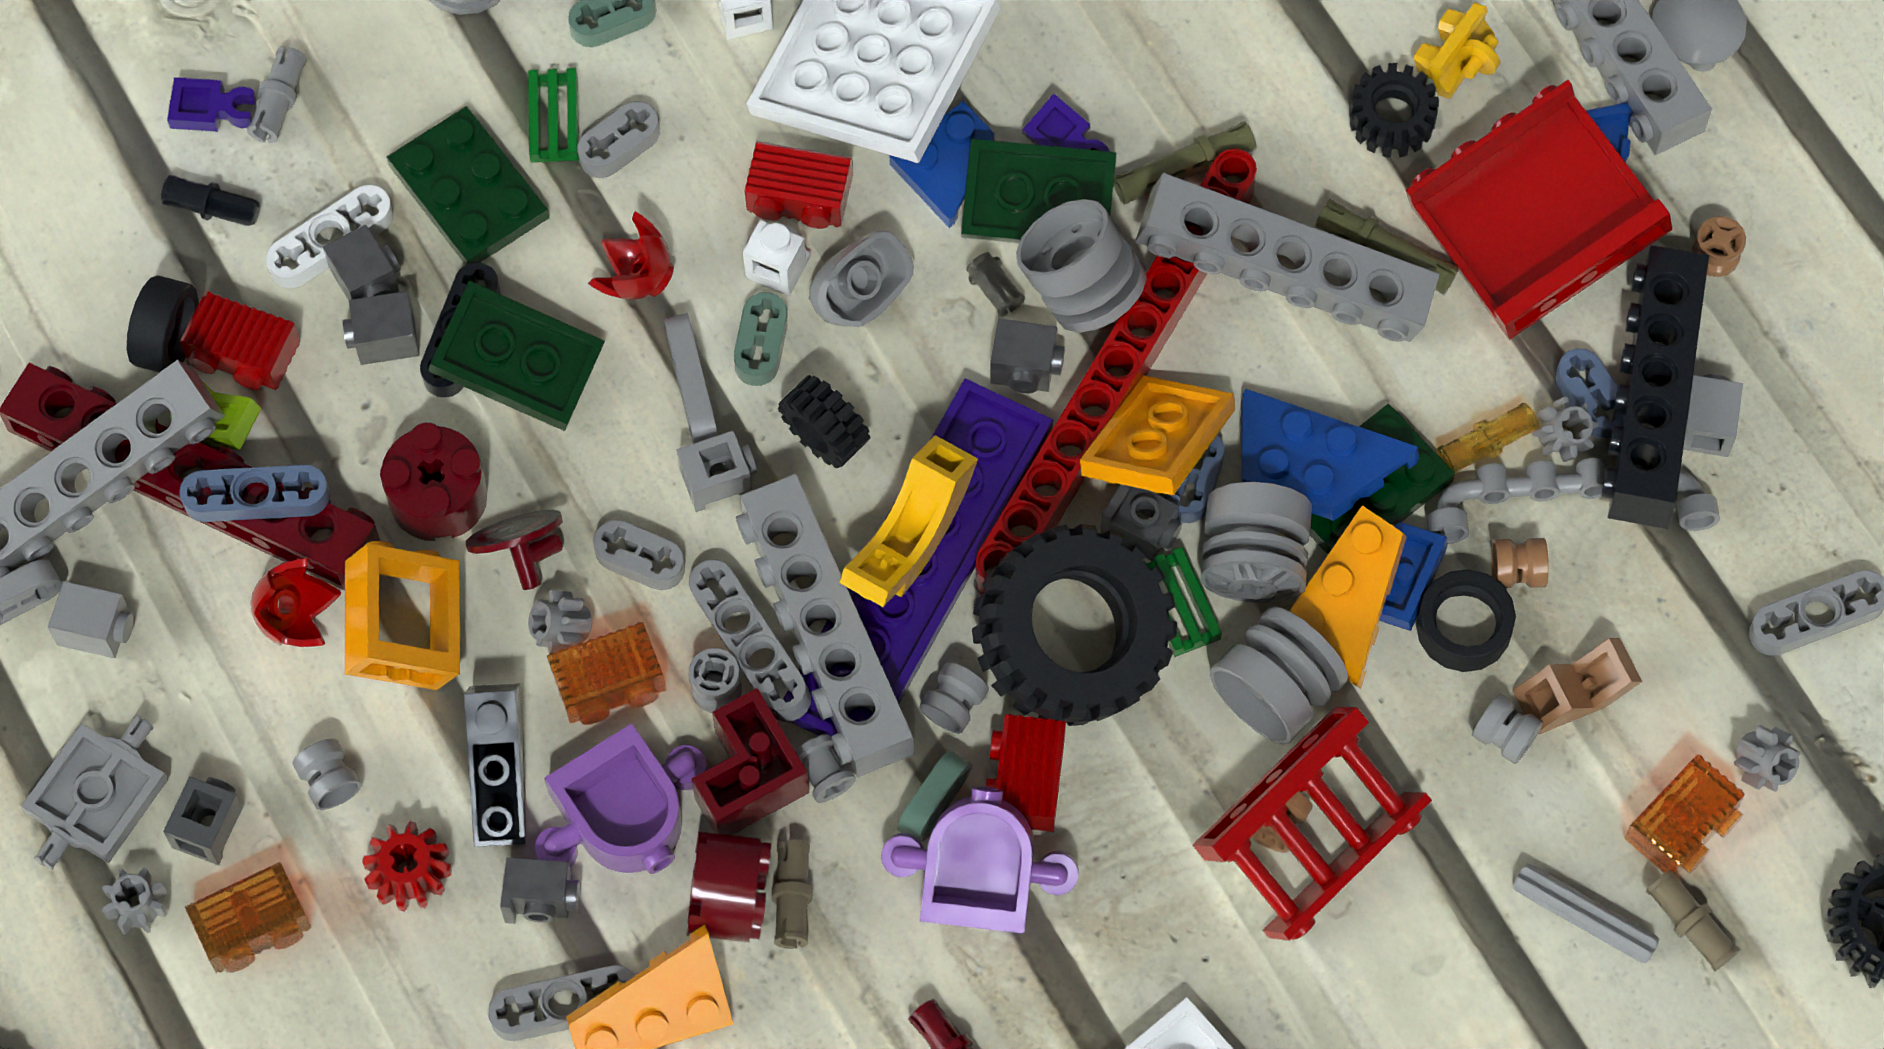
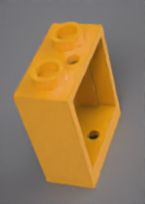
(396, 662)

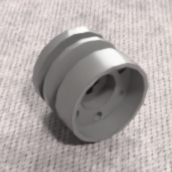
(1081, 265)
(1256, 542)
(1278, 675)

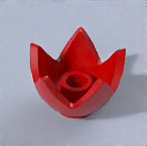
(640, 264)
(300, 601)

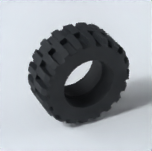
(1124, 584)

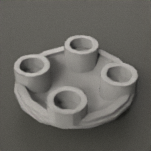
(1701, 29)

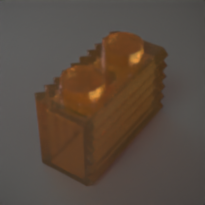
(607, 674)
(1686, 817)
(248, 919)

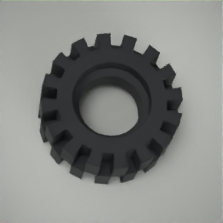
(1397, 86)
(824, 421)

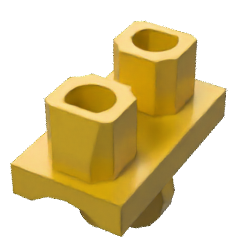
(1466, 50)

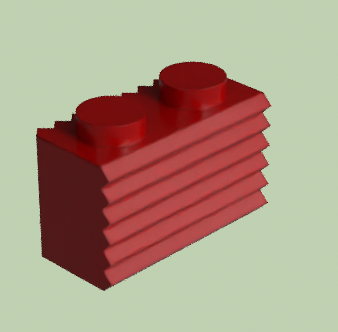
(798, 185)
(239, 342)
(1029, 766)

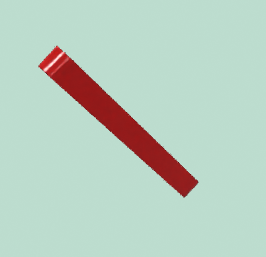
(1105, 390)

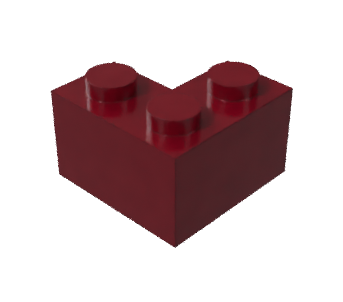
(760, 771)

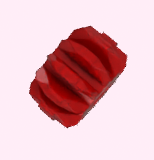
(406, 847)

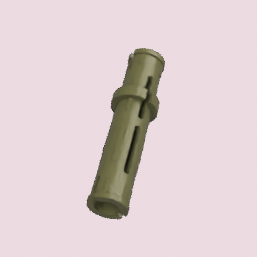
(1183, 162)
(1366, 232)

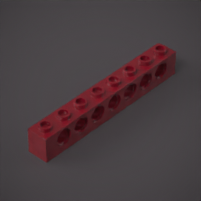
(42, 393)

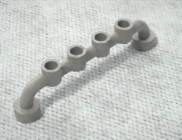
(1492, 486)

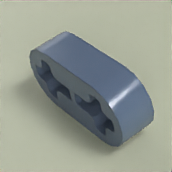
(1600, 387)
(1205, 483)

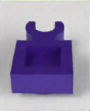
(202, 104)
(1060, 127)

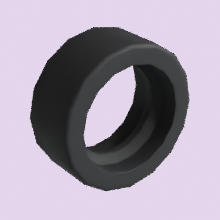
(159, 323)
(1474, 585)

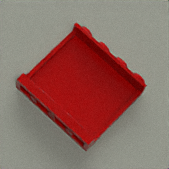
(1537, 209)

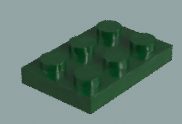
(1020, 182)
(467, 187)
(516, 355)
(1403, 489)

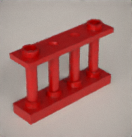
(1266, 806)

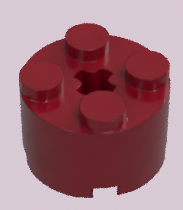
(412, 487)
(726, 885)

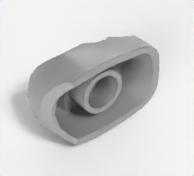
(861, 280)

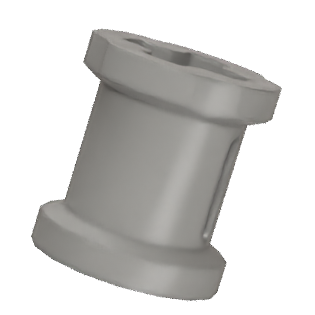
(824, 768)

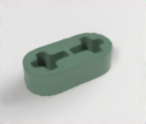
(613, 19)
(770, 341)
(934, 795)

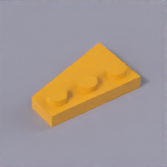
(1351, 589)
(660, 1005)

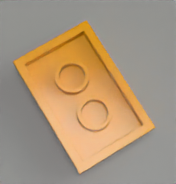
(1157, 435)

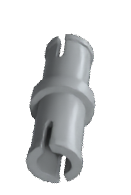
(276, 95)

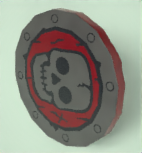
(515, 535)

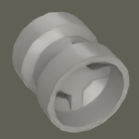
(717, 688)
(955, 695)
(1507, 728)
(326, 774)

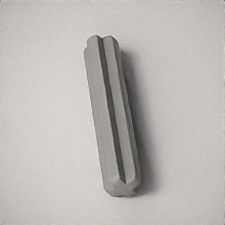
(1586, 913)

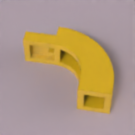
(914, 525)

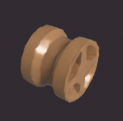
(1724, 235)

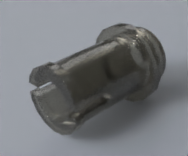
(994, 283)

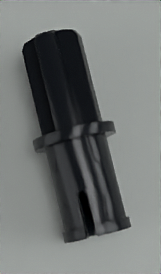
(209, 201)

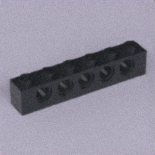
(1651, 494)

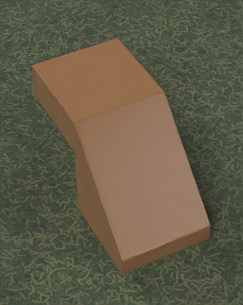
(1578, 689)

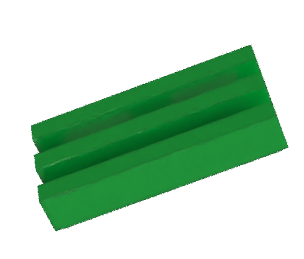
(552, 81)
(1213, 633)

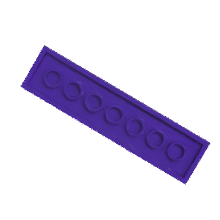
(902, 632)

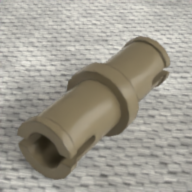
(792, 894)
(1693, 920)

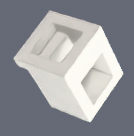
(747, 25)
(778, 248)

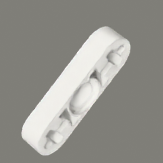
(333, 216)

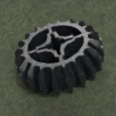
(1852, 905)

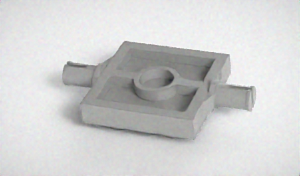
(94, 793)

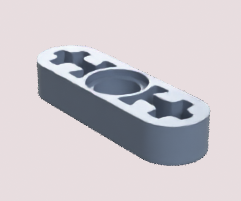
(219, 510)

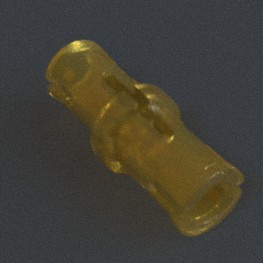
(1489, 437)

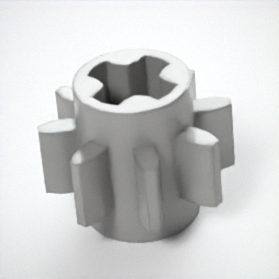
(1578, 425)
(559, 621)
(1767, 758)
(123, 890)

